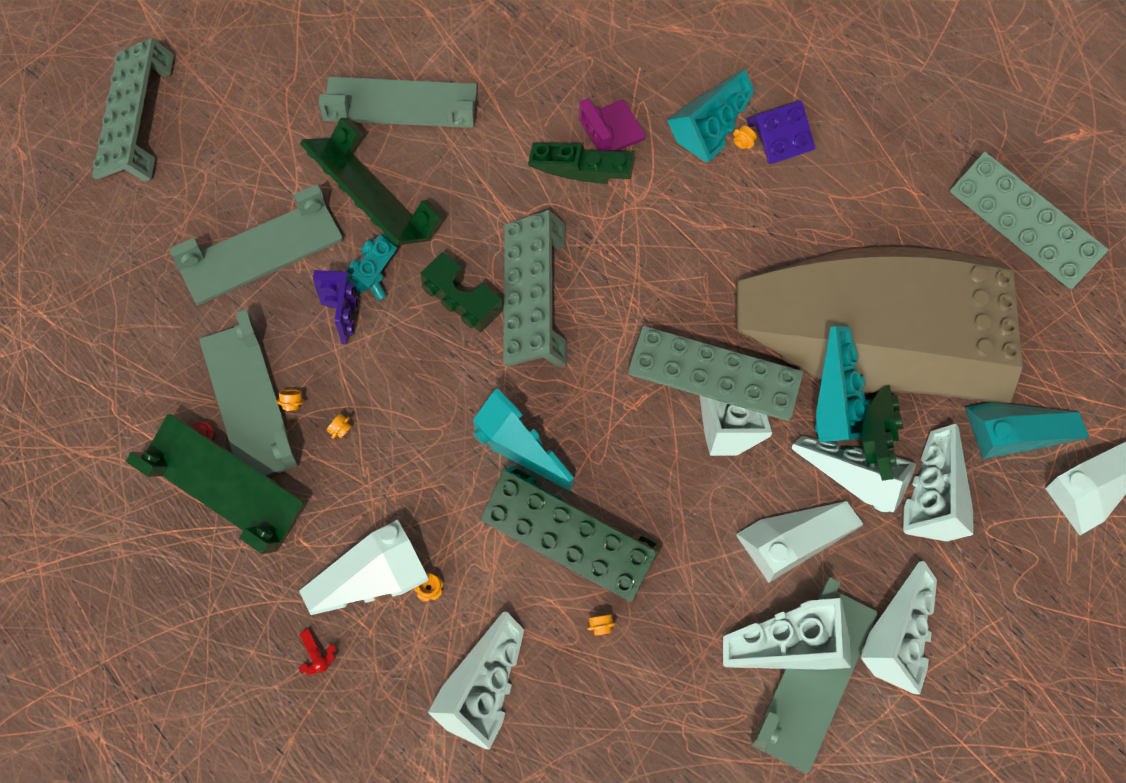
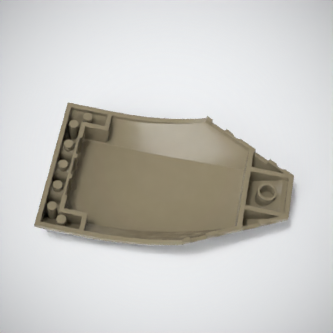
(914, 314)

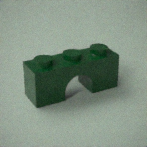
(475, 307)

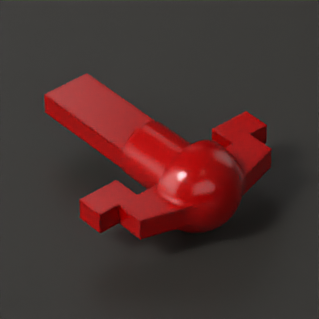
(320, 663)

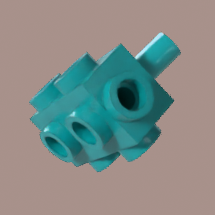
(367, 270)

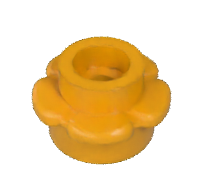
(744, 137)
(290, 399)
(339, 426)
(434, 593)
(601, 624)

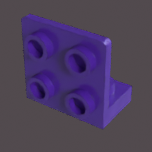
(783, 131)
(337, 292)

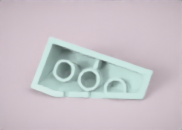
(732, 428)
(852, 472)
(792, 538)
(372, 568)
(899, 637)
(800, 639)
(475, 692)

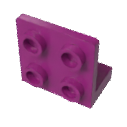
(610, 126)

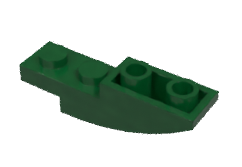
(575, 163)
(881, 431)

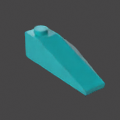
(709, 118)
(841, 396)
(1019, 428)
(503, 431)

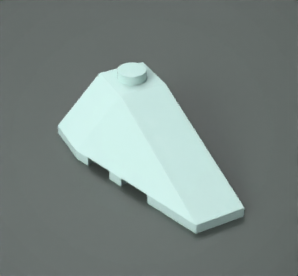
(1091, 489)
(941, 494)

